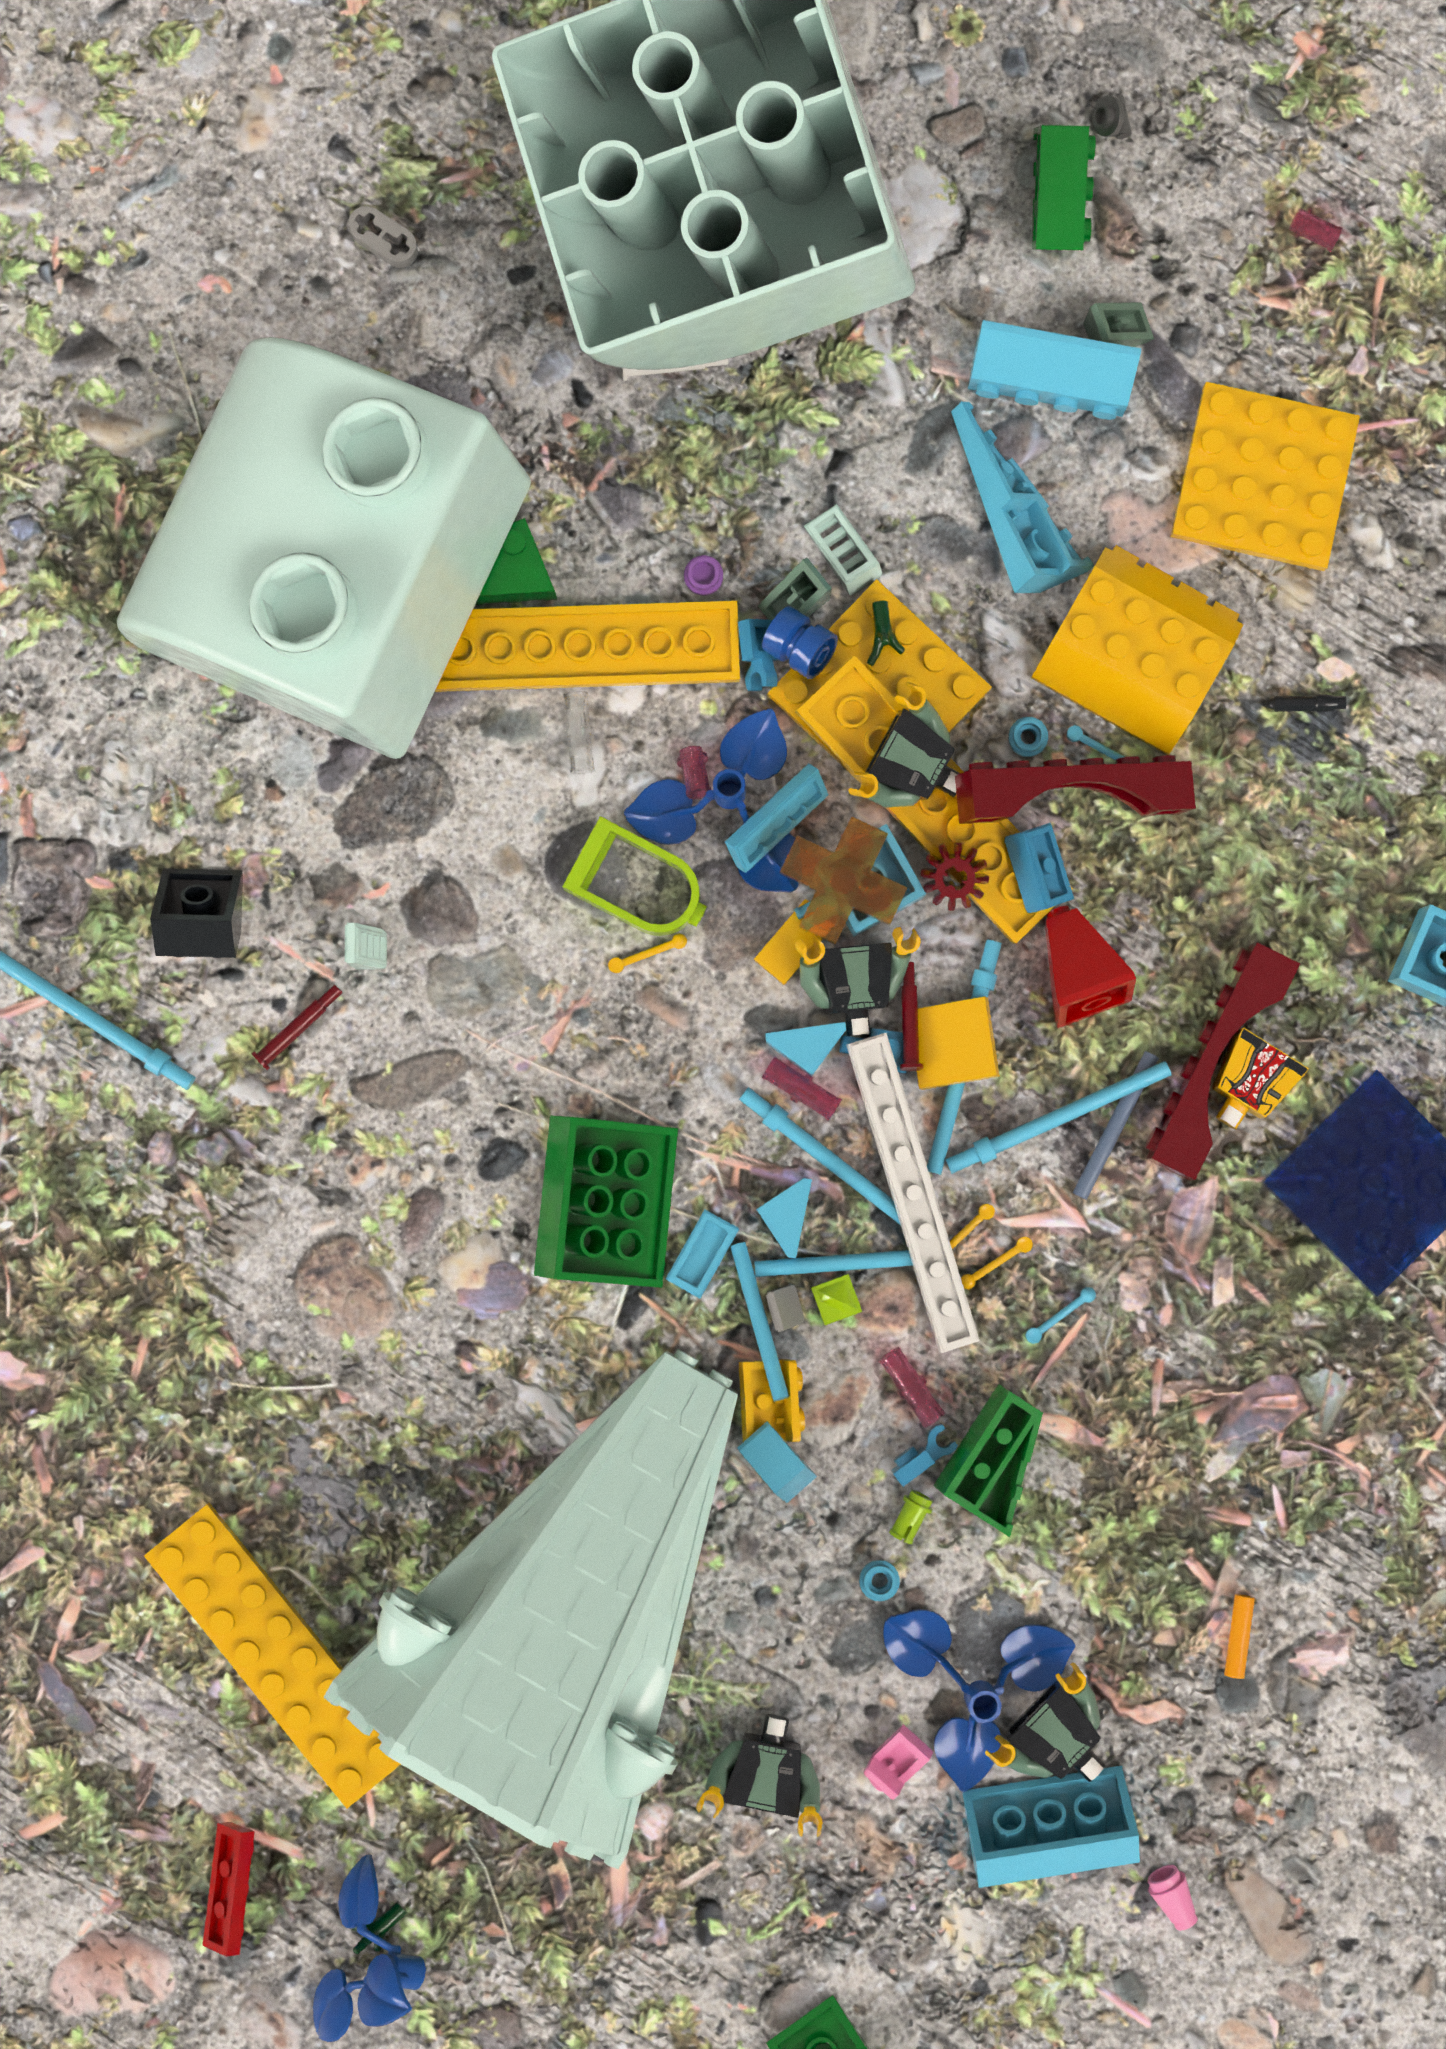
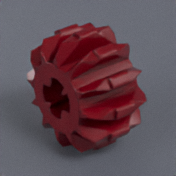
(961, 863)

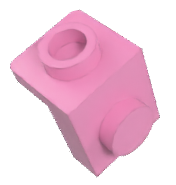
(897, 1761)

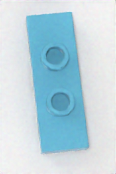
(776, 818)

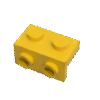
(758, 1403)

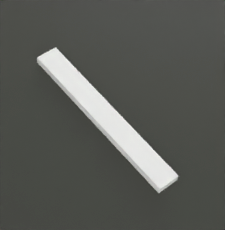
(912, 1192)

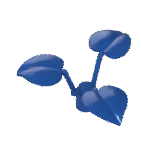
(749, 747)
(1033, 1658)
(387, 1975)

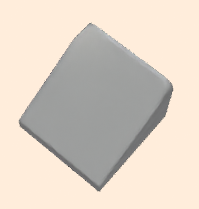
(785, 1307)

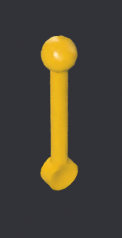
(617, 965)
(985, 1212)
(1023, 1245)

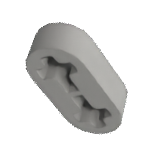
(378, 244)

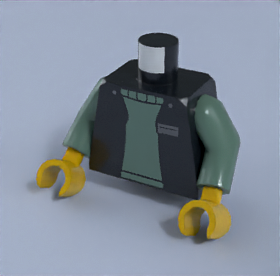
(910, 757)
(855, 977)
(1055, 1732)
(766, 1776)

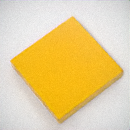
(956, 1043)

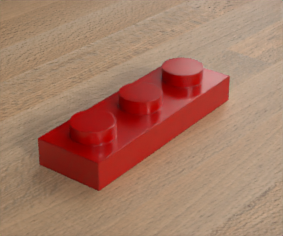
(228, 1889)

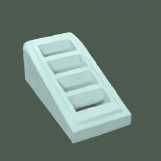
(864, 563)
(365, 947)

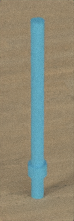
(983, 982)
(155, 1060)
(776, 1119)
(986, 1150)

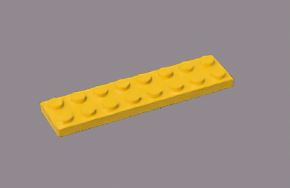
(595, 646)
(852, 719)
(269, 1649)

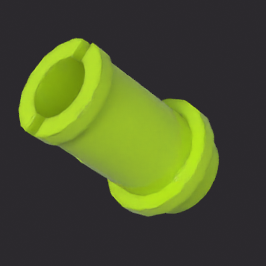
(911, 1516)

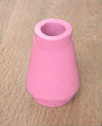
(1172, 1894)

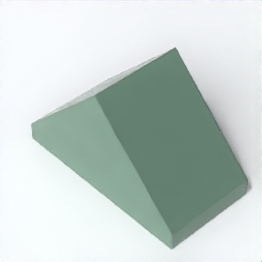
(1118, 323)
(801, 589)

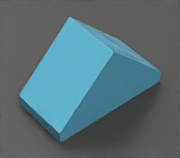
(807, 1045)
(786, 1214)
(776, 1462)

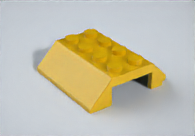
(1139, 649)

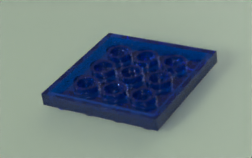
(1368, 1183)

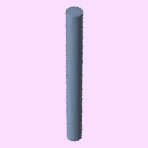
(1111, 1133)

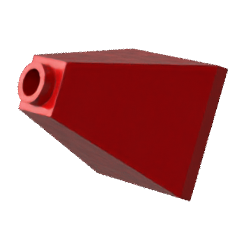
(1083, 968)

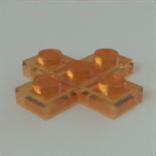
(843, 880)

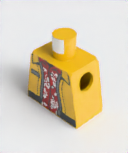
(1254, 1078)

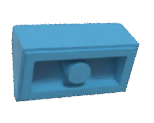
(1039, 868)

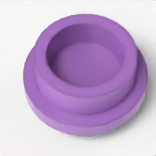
(703, 575)

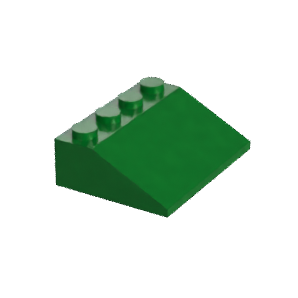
(605, 1201)

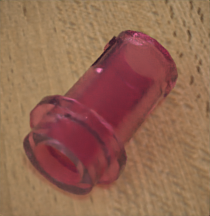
(1315, 229)
(693, 765)

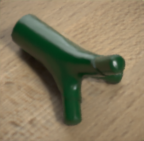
(883, 632)
(381, 1926)

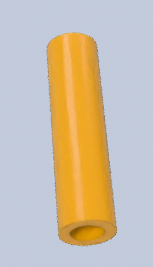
(1239, 1636)

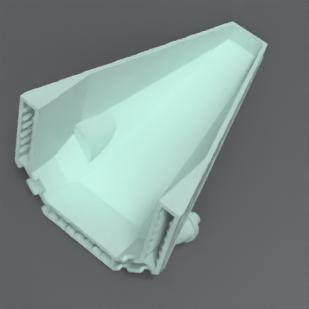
(554, 1634)

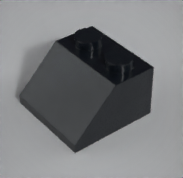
(198, 913)

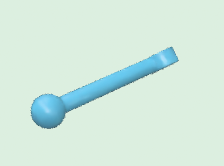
(1076, 734)
(1034, 1334)

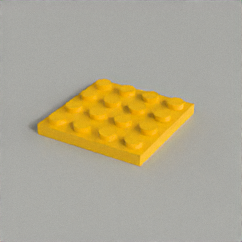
(1265, 476)
(926, 662)

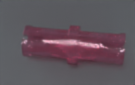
(824, 1103)
(911, 1387)

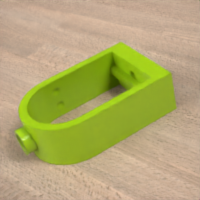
(592, 858)

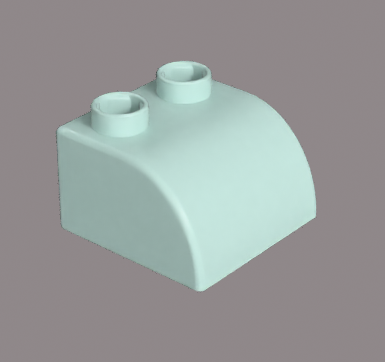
(701, 176)
(327, 542)

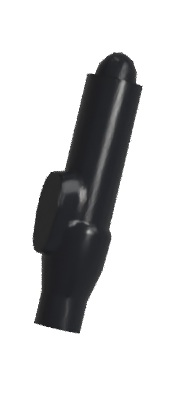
(1316, 703)

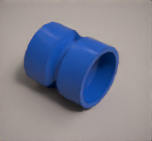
(796, 640)

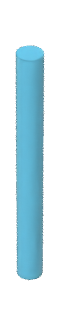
(832, 1263)
(759, 1321)

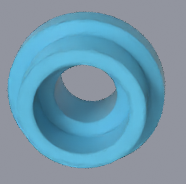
(1028, 724)
(879, 1593)

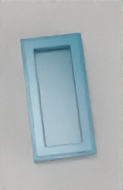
(702, 1253)

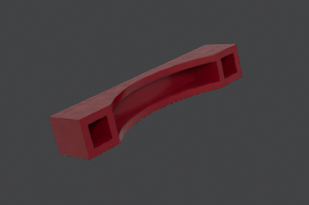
(1148, 788)
(1185, 1134)

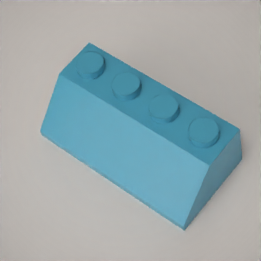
(1053, 369)
(1050, 1827)

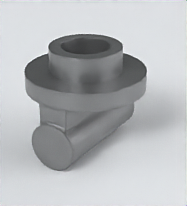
(1111, 117)

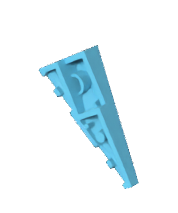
(1028, 540)

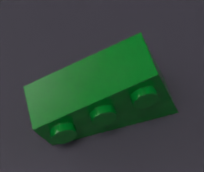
(1062, 187)
(517, 571)
(992, 1460)

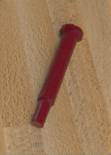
(910, 1022)
(296, 1027)

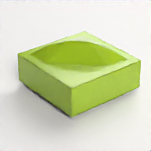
(836, 1299)

